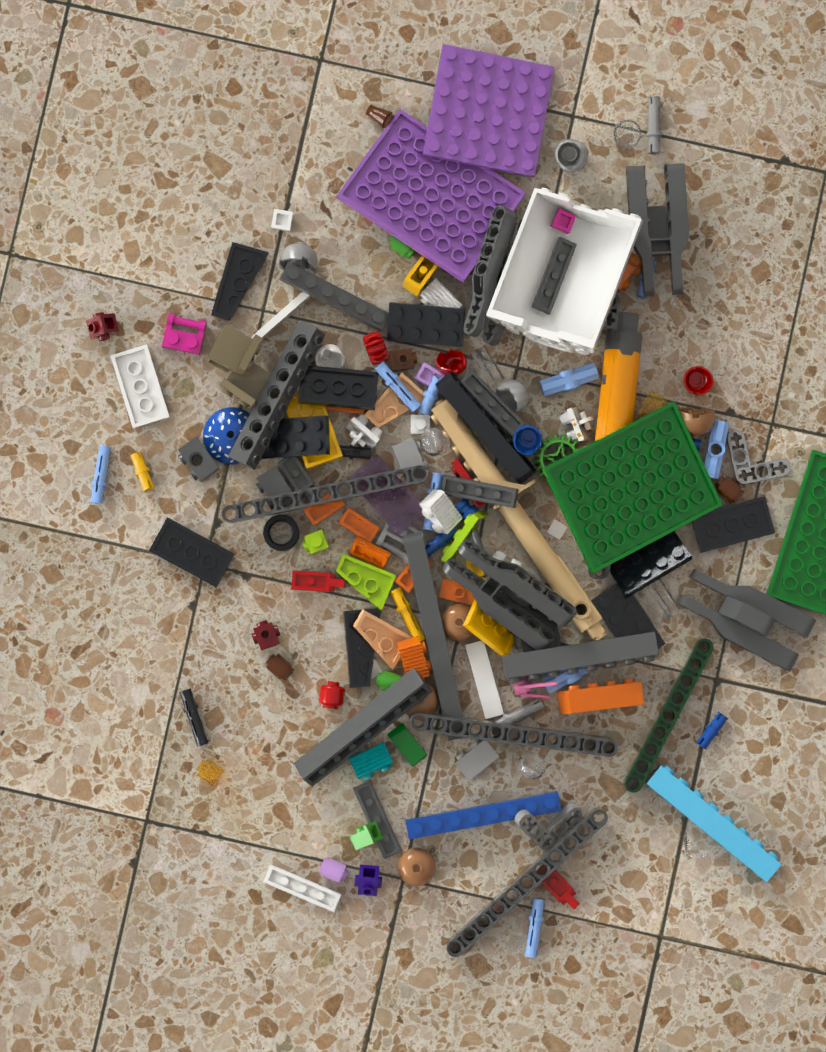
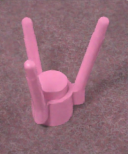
(524, 686)

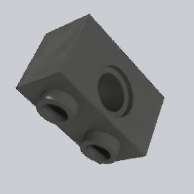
(196, 448)

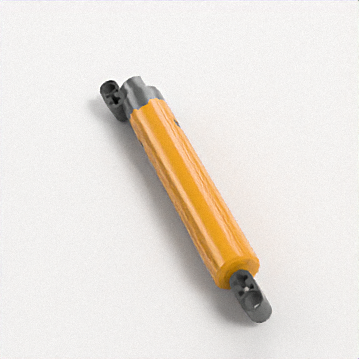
(618, 378)

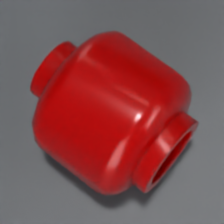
(331, 695)

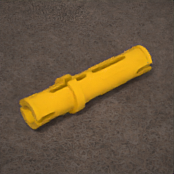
(403, 607)

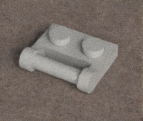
(387, 531)

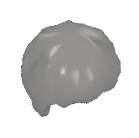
(571, 155)
(513, 394)

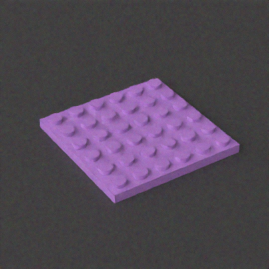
(488, 111)

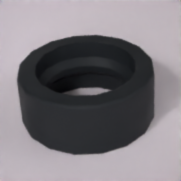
(281, 518)

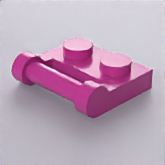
(183, 340)

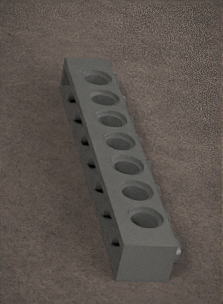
(269, 399)

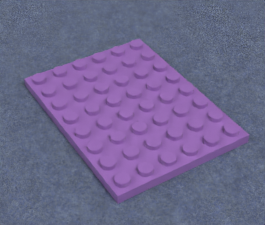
(425, 200)

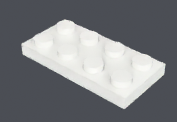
(140, 386)

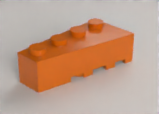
(600, 698)

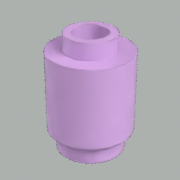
(333, 870)

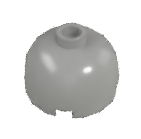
(300, 255)

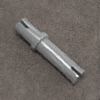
(654, 125)
(519, 714)

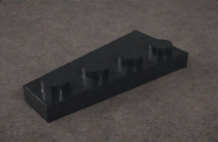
(239, 273)
(358, 650)

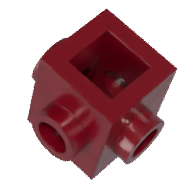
(102, 326)
(271, 640)

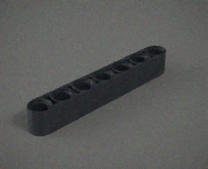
(485, 427)

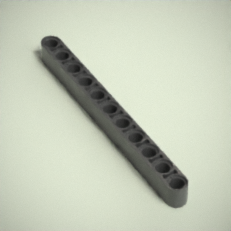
(315, 493)
(433, 628)
(521, 739)
(523, 891)

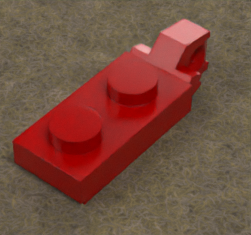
(459, 470)
(315, 581)
(559, 887)

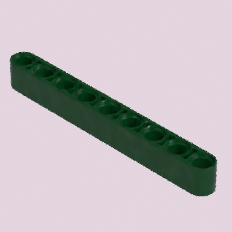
(661, 722)

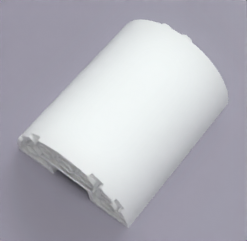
(589, 284)

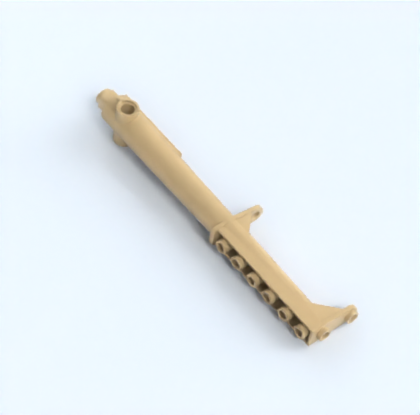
(549, 565)

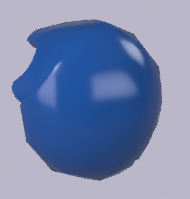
(527, 439)

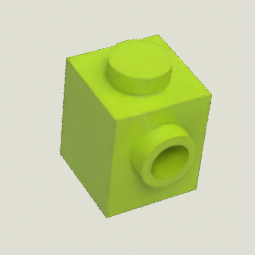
(315, 542)

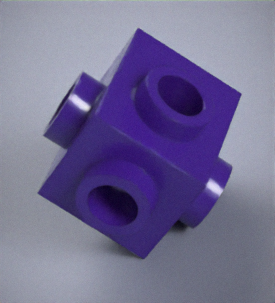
(368, 880)

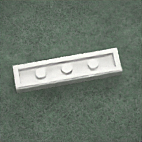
(282, 315)
(484, 679)
(302, 888)

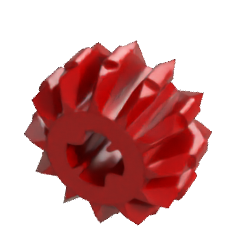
(375, 347)

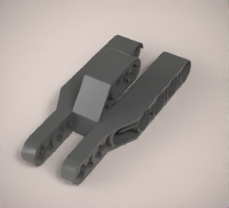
(654, 237)
(487, 274)
(517, 585)
(757, 615)

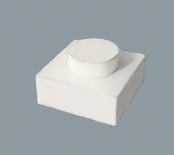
(282, 220)
(419, 423)

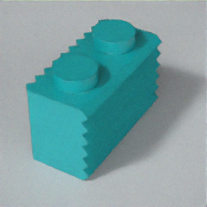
(371, 760)

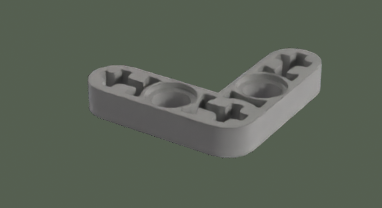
(745, 466)
(549, 830)

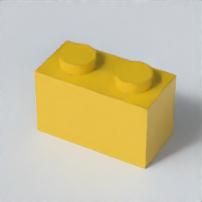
(419, 276)

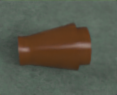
(380, 116)

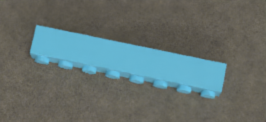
(713, 823)

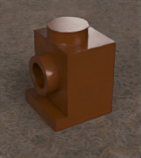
(397, 365)

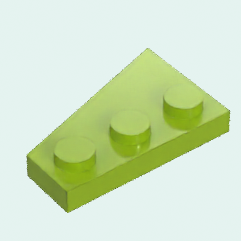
(471, 521)
(366, 579)

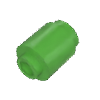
(401, 248)
(387, 679)

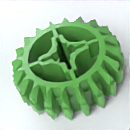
(549, 457)

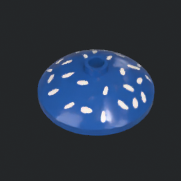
(216, 432)

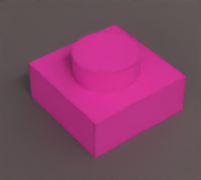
(563, 221)

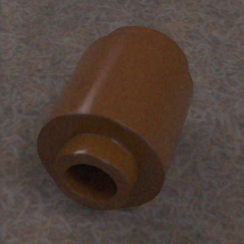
(729, 489)
(279, 667)

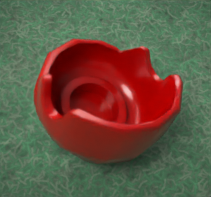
(452, 361)
(698, 380)

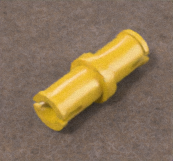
(142, 471)

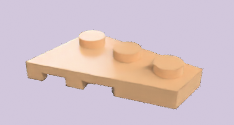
(389, 404)
(381, 636)

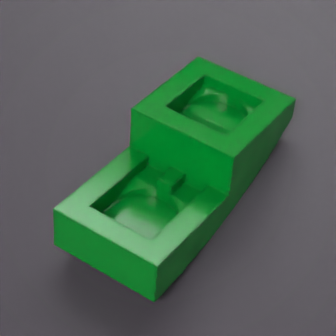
(407, 745)

